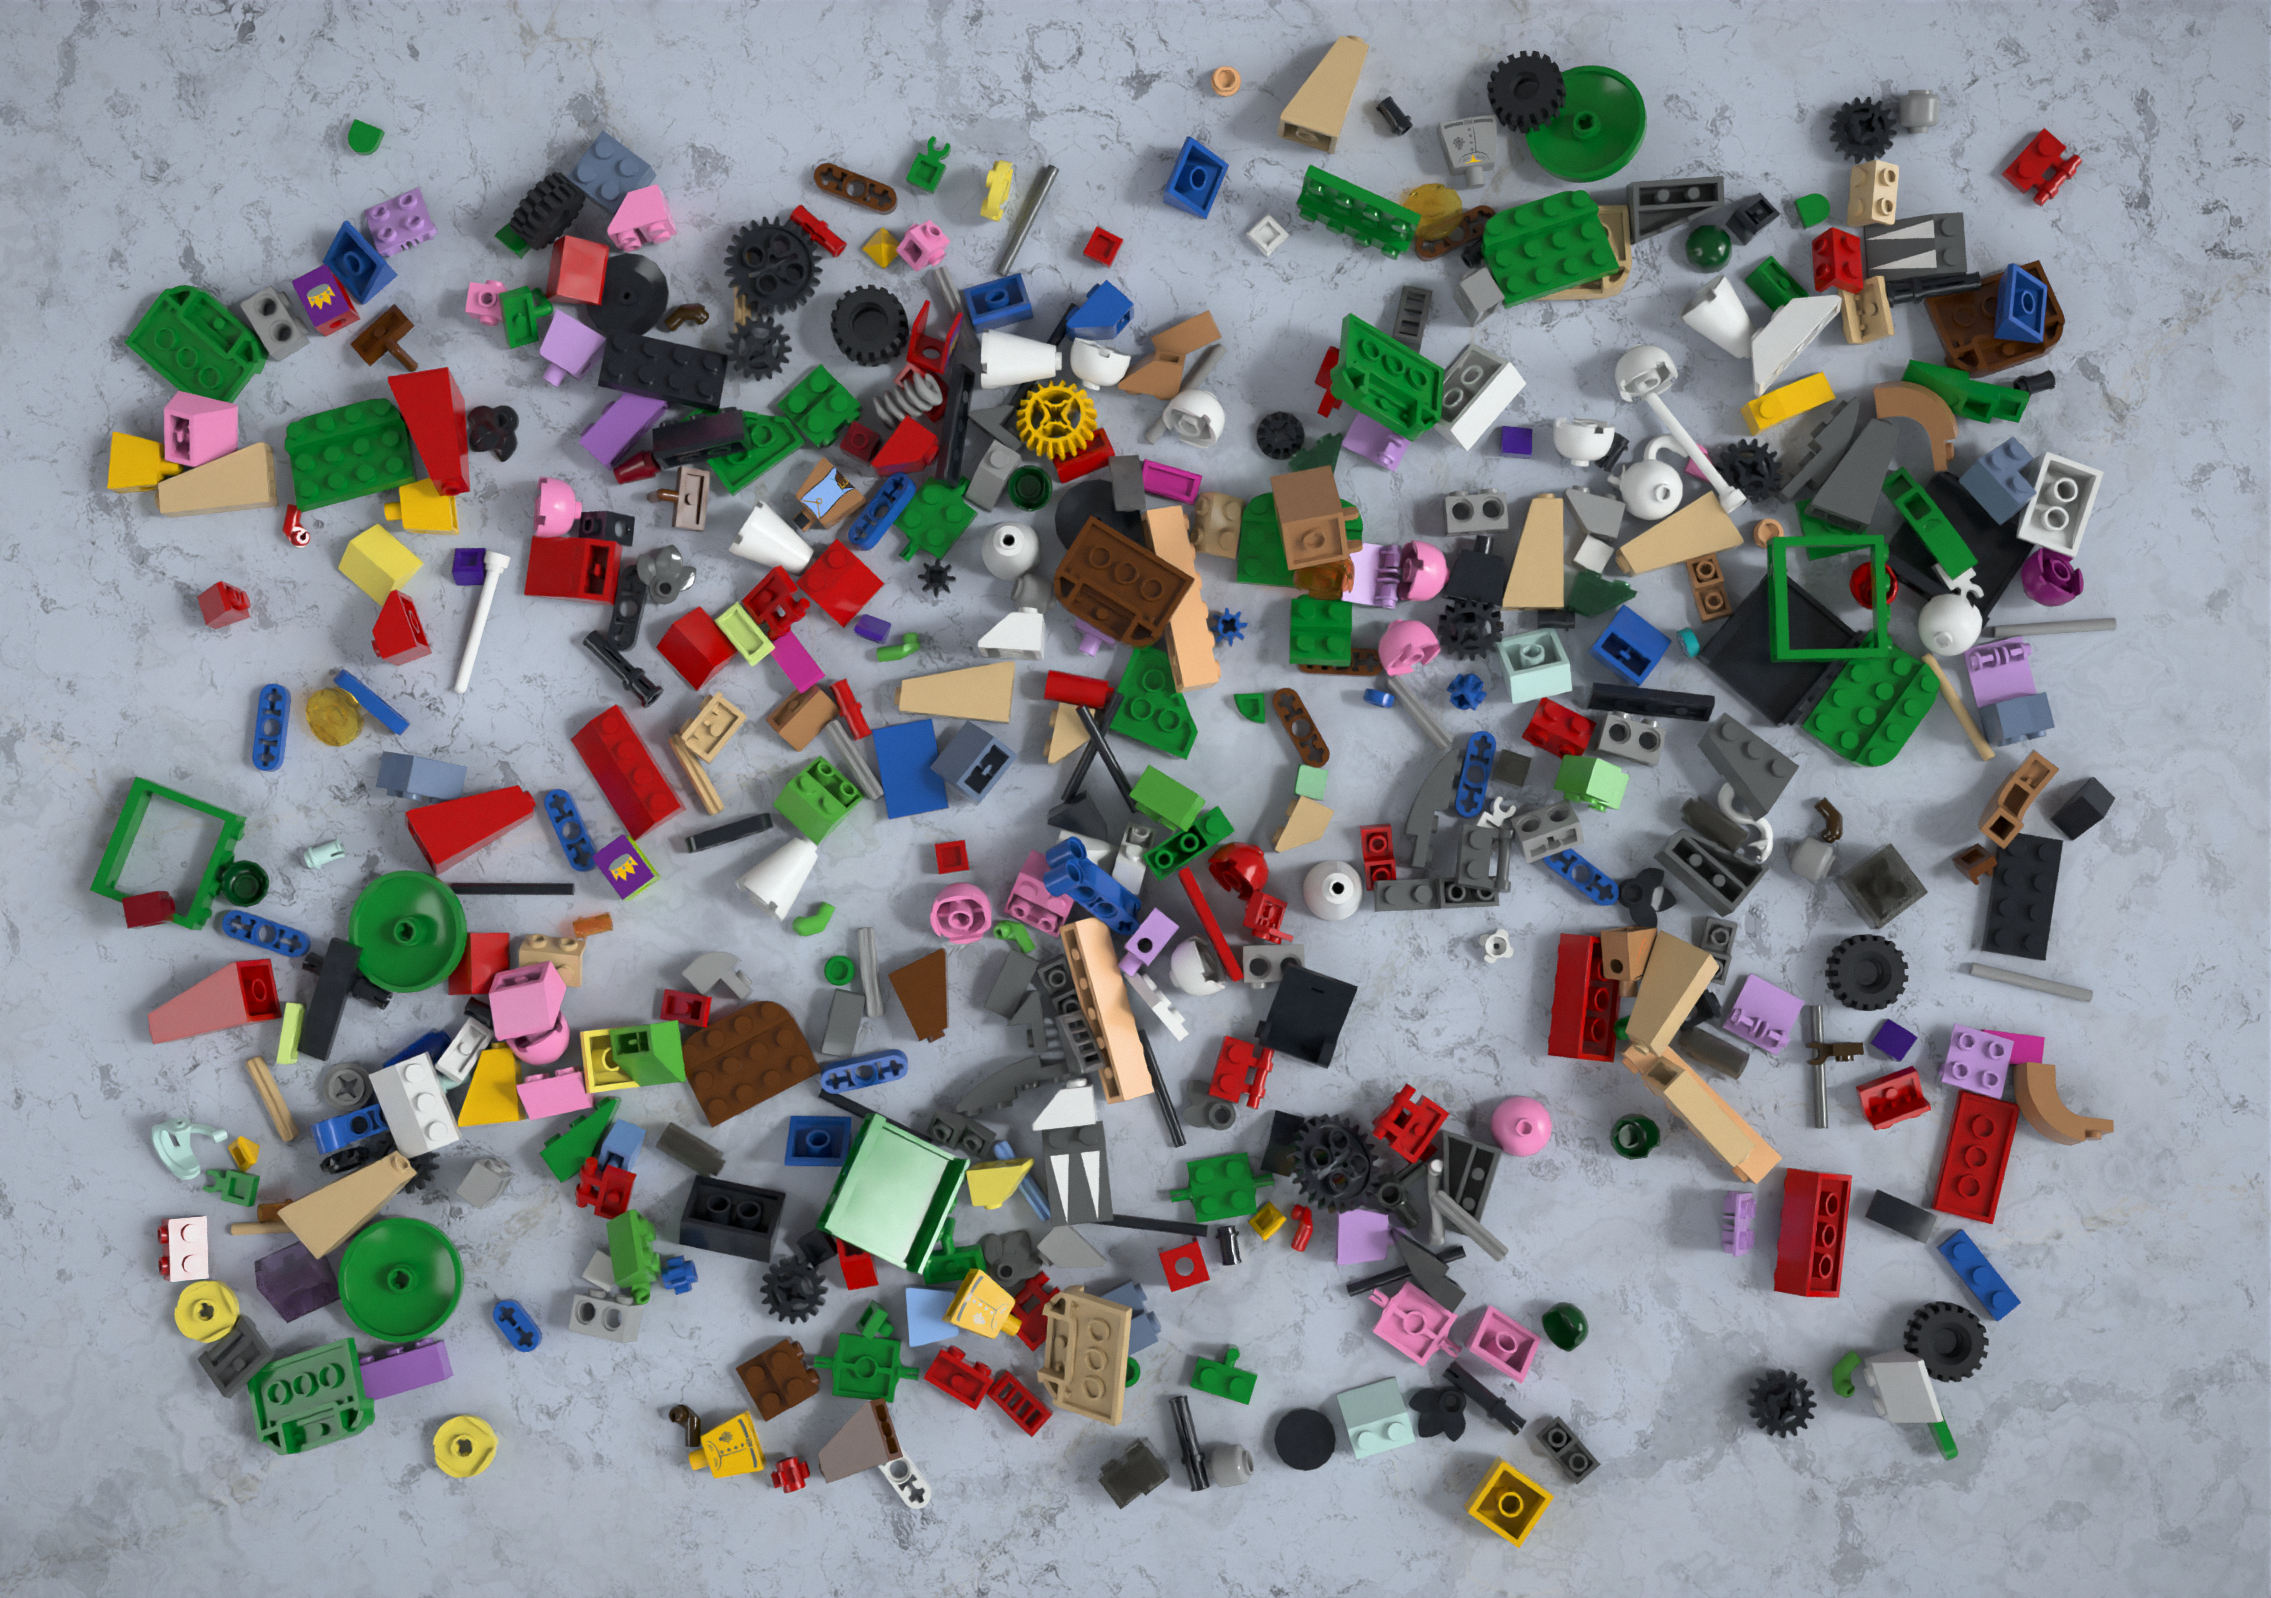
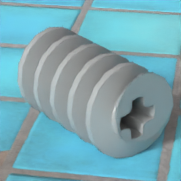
(909, 402)

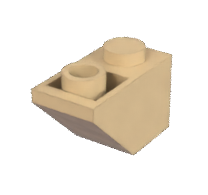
(1068, 733)
(1304, 826)

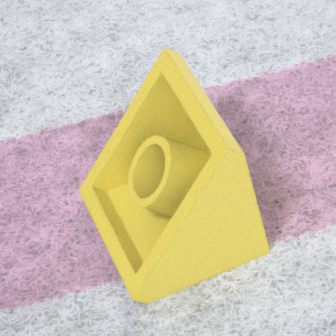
(378, 563)
(599, 1067)

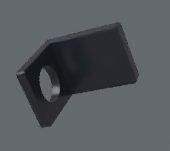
(602, 526)
(1707, 1008)

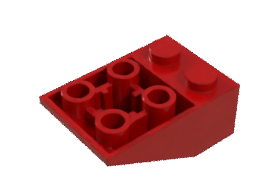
(574, 569)

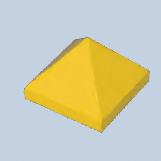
(882, 248)
(244, 1152)
(1267, 1221)

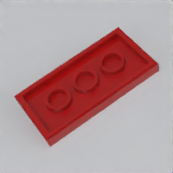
(1210, 924)
(1975, 1156)

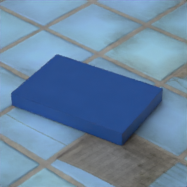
(905, 772)

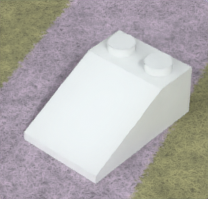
(2062, 503)
(1902, 1388)

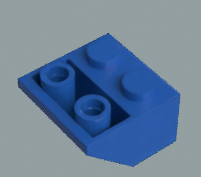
(1101, 315)
(1629, 647)

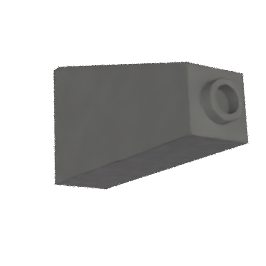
(1856, 481)

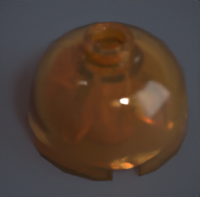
(1326, 580)

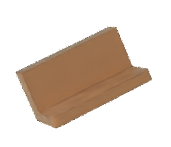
(802, 716)

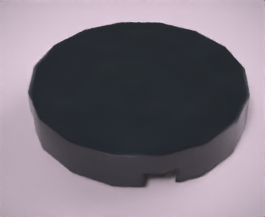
(1305, 1439)

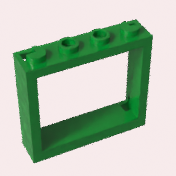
(1779, 601)
(127, 829)

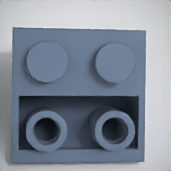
(973, 762)

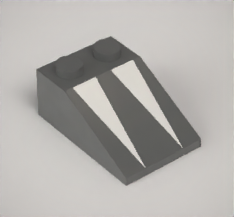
(1916, 247)
(1077, 1174)

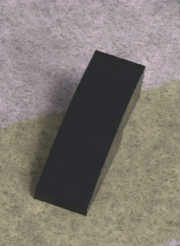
(1428, 1270)

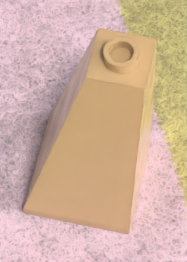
(1323, 101)
(343, 1206)

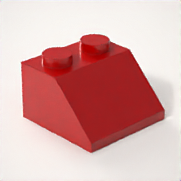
(907, 450)
(840, 583)
(399, 631)

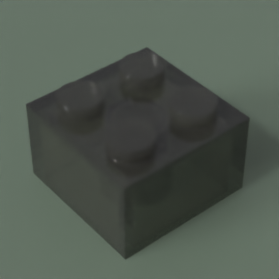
(1880, 886)

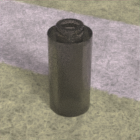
(1713, 824)
(1713, 1052)
(691, 1151)

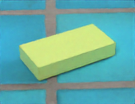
(744, 634)
(291, 1033)

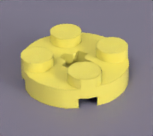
(999, 183)
(190, 1304)
(447, 1446)

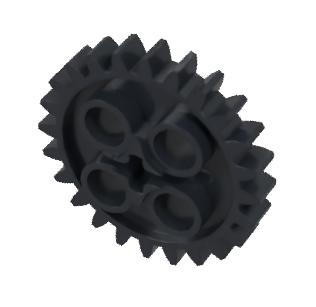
(760, 241)
(1351, 1185)

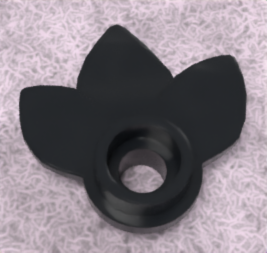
(491, 434)
(1649, 898)
(1437, 1416)

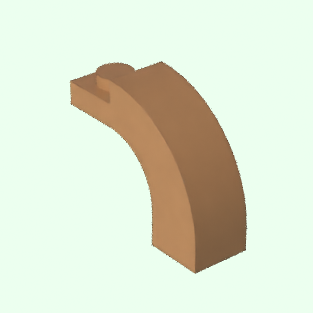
(1927, 408)
(2006, 808)
(2039, 1102)

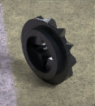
(1285, 448)
(345, 1160)

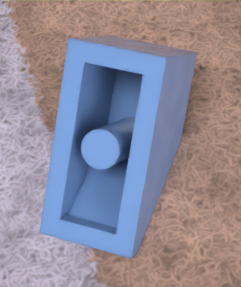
(621, 1146)

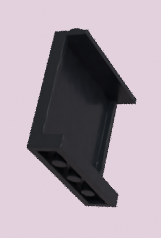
(1992, 544)
(1742, 652)

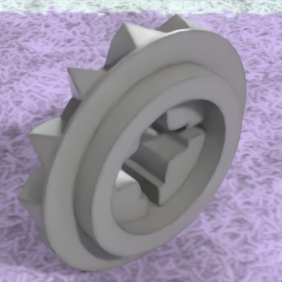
(334, 1084)

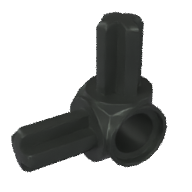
(1398, 1200)

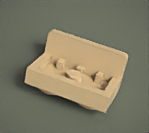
(1872, 194)
(1866, 313)
(1217, 524)
(711, 727)
(564, 954)

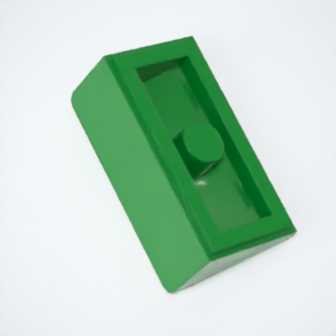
(1774, 284)

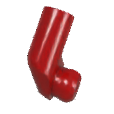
(293, 529)
(1304, 1229)

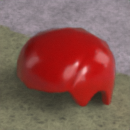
(1861, 585)

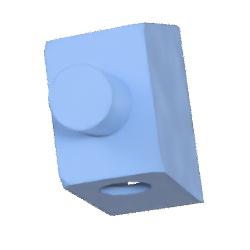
(925, 1312)

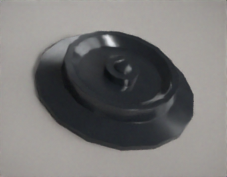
(632, 295)
(1093, 499)

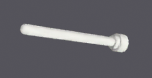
(1729, 496)
(495, 565)

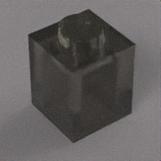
(1510, 769)

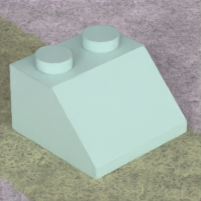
(1534, 665)
(1375, 1418)

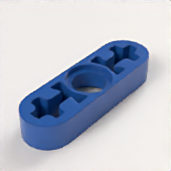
(875, 533)
(371, 702)
(281, 706)
(1486, 768)
(570, 806)
(1567, 876)
(248, 918)
(857, 1082)

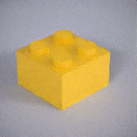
(1508, 1501)

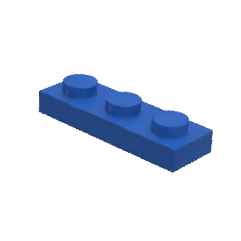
(1978, 1275)

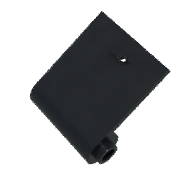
(1306, 1015)

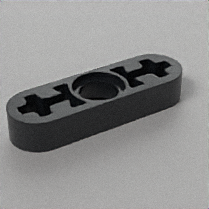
(615, 628)
(729, 833)

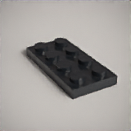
(663, 370)
(2022, 897)

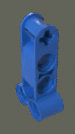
(1090, 886)
(339, 1132)

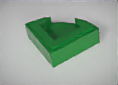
(1251, 706)

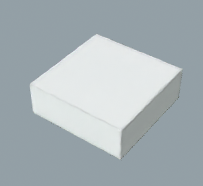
(1267, 235)
(1593, 554)
(600, 1270)

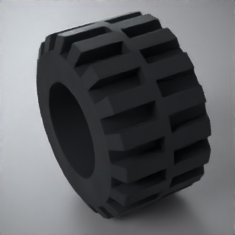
(866, 301)

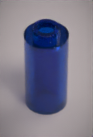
(433, 1041)

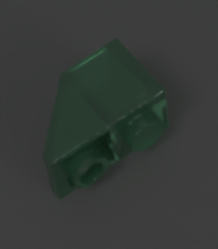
(1322, 455)
(1595, 596)

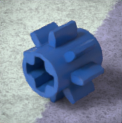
(1226, 619)
(1466, 691)
(679, 1274)

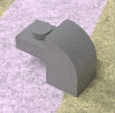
(714, 967)

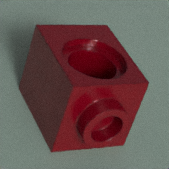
(861, 444)
(148, 909)

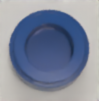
(1378, 698)

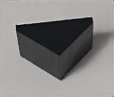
(1752, 218)
(2083, 809)
(1079, 815)
(1279, 1137)

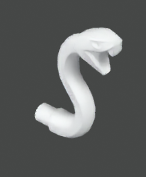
(1664, 441)
(1764, 844)
(1436, 1231)

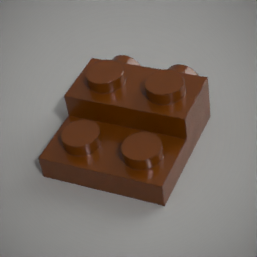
(779, 1378)

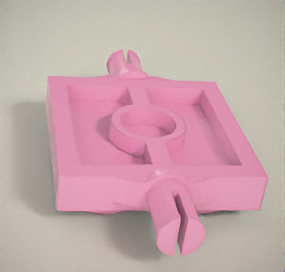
(1414, 1323)

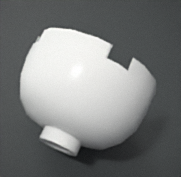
(1097, 363)
(1644, 371)
(1196, 417)
(1582, 439)
(1651, 489)
(1949, 625)
(1196, 968)

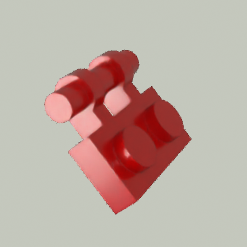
(2034, 160)
(769, 596)
(1231, 1070)
(1417, 1128)
(614, 1192)
(1034, 1324)

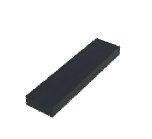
(955, 425)
(1651, 702)
(329, 999)

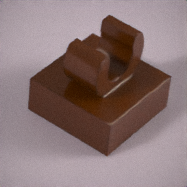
(1975, 862)

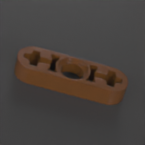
(832, 188)
(1478, 231)
(1362, 669)
(1298, 704)

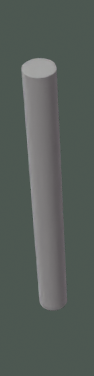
(1194, 383)
(2054, 627)
(2030, 982)

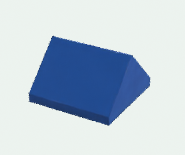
(1195, 179)
(357, 264)
(998, 303)
(2020, 306)
(818, 1141)

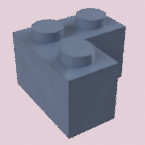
(1997, 480)
(2014, 718)
(418, 776)
(1144, 1325)

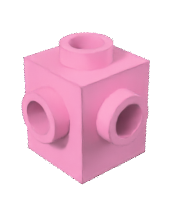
(923, 245)
(484, 302)

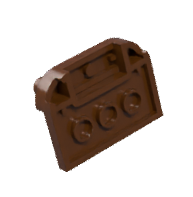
(1968, 324)
(1119, 586)
(746, 1059)

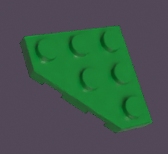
(772, 442)
(1152, 707)

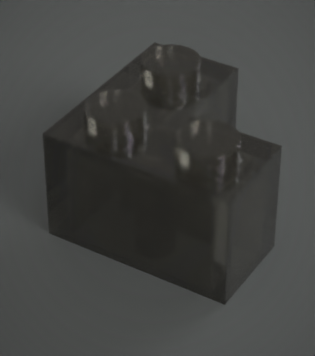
(1134, 1473)

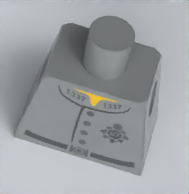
(1469, 147)

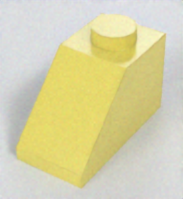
(996, 1180)

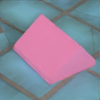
(1503, 1343)

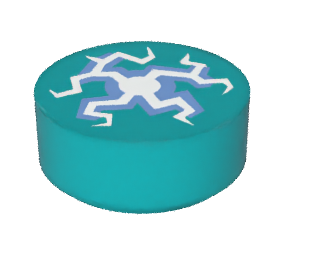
(1688, 642)

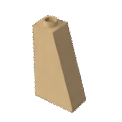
(224, 485)
(1684, 536)
(1537, 564)
(963, 694)
(1668, 992)
(1698, 1111)

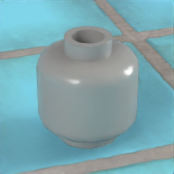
(1919, 110)
(1034, 592)
(1811, 859)
(1230, 1465)

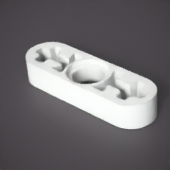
(918, 1482)

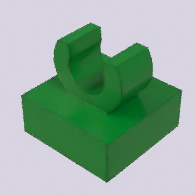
(874, 1321)

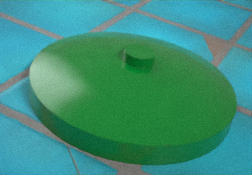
(1596, 128)
(408, 931)
(401, 1279)

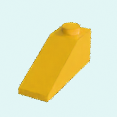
(1787, 403)

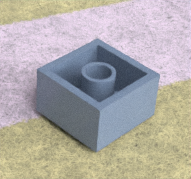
(609, 173)

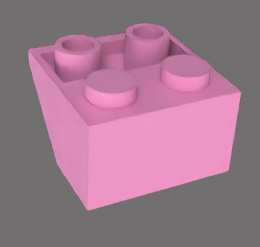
(642, 219)
(199, 429)
(1033, 902)
(526, 1000)
(555, 1095)

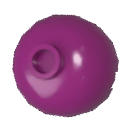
(2051, 578)

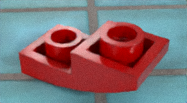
(1377, 854)

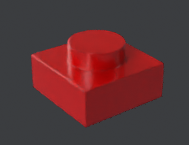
(1103, 247)
(952, 857)

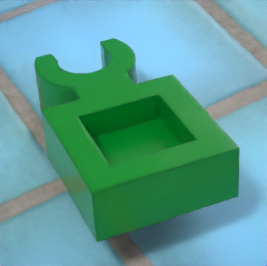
(928, 169)
(235, 1185)

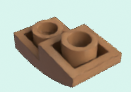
(1188, 335)
(1708, 588)

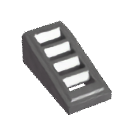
(1410, 336)
(1070, 1046)

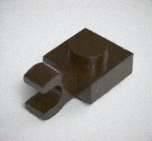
(1842, 1051)

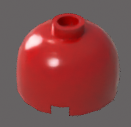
(1239, 867)

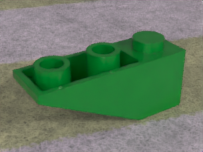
(1188, 845)
(569, 1152)

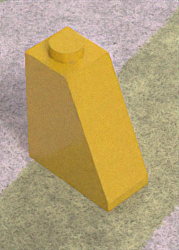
(493, 1089)

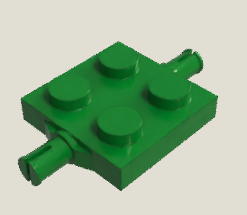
(935, 518)
(1222, 1187)
(866, 1367)

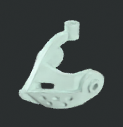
(180, 1158)

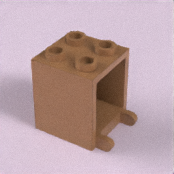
(1312, 518)

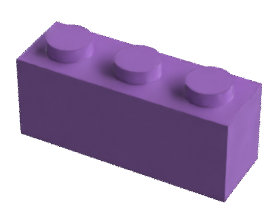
(621, 427)
(405, 1369)

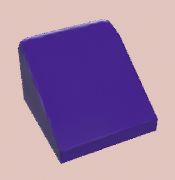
(1516, 442)
(469, 566)
(873, 629)
(1893, 1040)

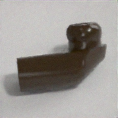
(685, 312)
(1833, 819)
(689, 1421)

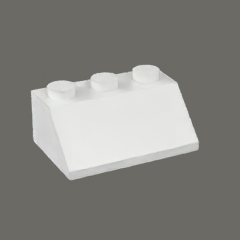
(1475, 395)
(1016, 637)
(415, 1106)
(1070, 1107)

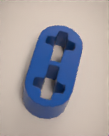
(511, 1330)

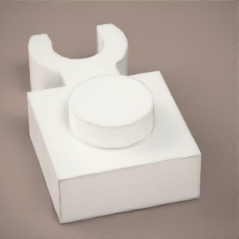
(1961, 583)
(1495, 819)

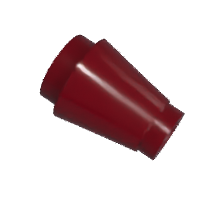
(637, 468)

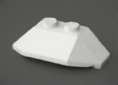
(1788, 336)

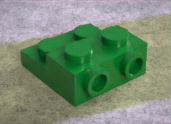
(821, 407)
(1320, 631)

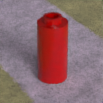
(1077, 689)

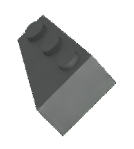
(1670, 203)
(1748, 764)
(1709, 870)
(1468, 1174)

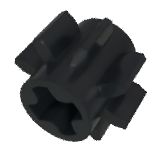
(938, 569)

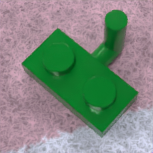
(520, 314)
(953, 1262)
(1224, 1378)

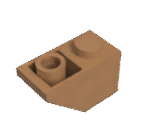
(1155, 375)

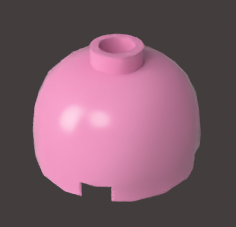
(555, 508)
(1422, 571)
(1405, 645)
(961, 913)
(542, 1047)
(1520, 1126)

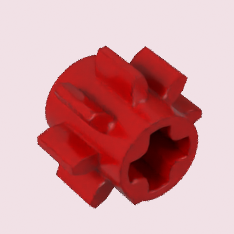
(790, 1474)

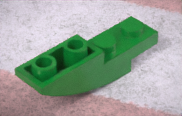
(1968, 397)
(1928, 523)

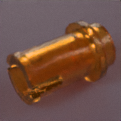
(592, 925)
(269, 1211)

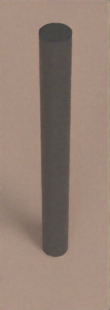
(1027, 220)
(1819, 1071)

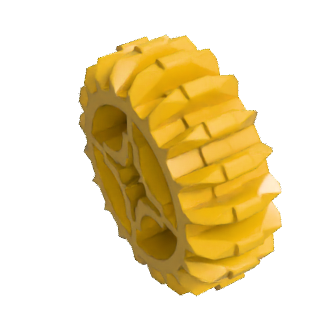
(1069, 402)

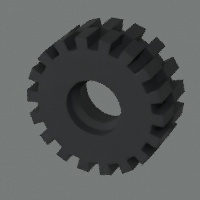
(1530, 111)
(547, 211)
(1889, 972)
(1968, 1335)

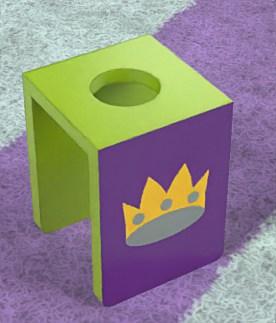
(626, 867)

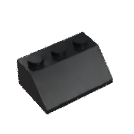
(701, 438)
(732, 1218)

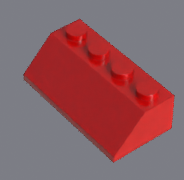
(627, 772)
(1583, 1002)
(1812, 1233)

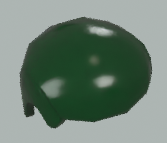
(1709, 248)
(1029, 488)
(245, 883)
(1634, 1136)
(1565, 1326)

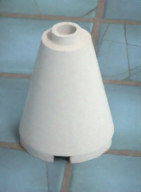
(1720, 317)
(1015, 360)
(772, 542)
(1013, 560)
(779, 877)
(1319, 893)

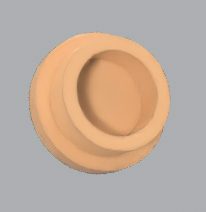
(1225, 81)
(1766, 530)

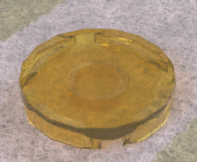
(1439, 210)
(334, 716)

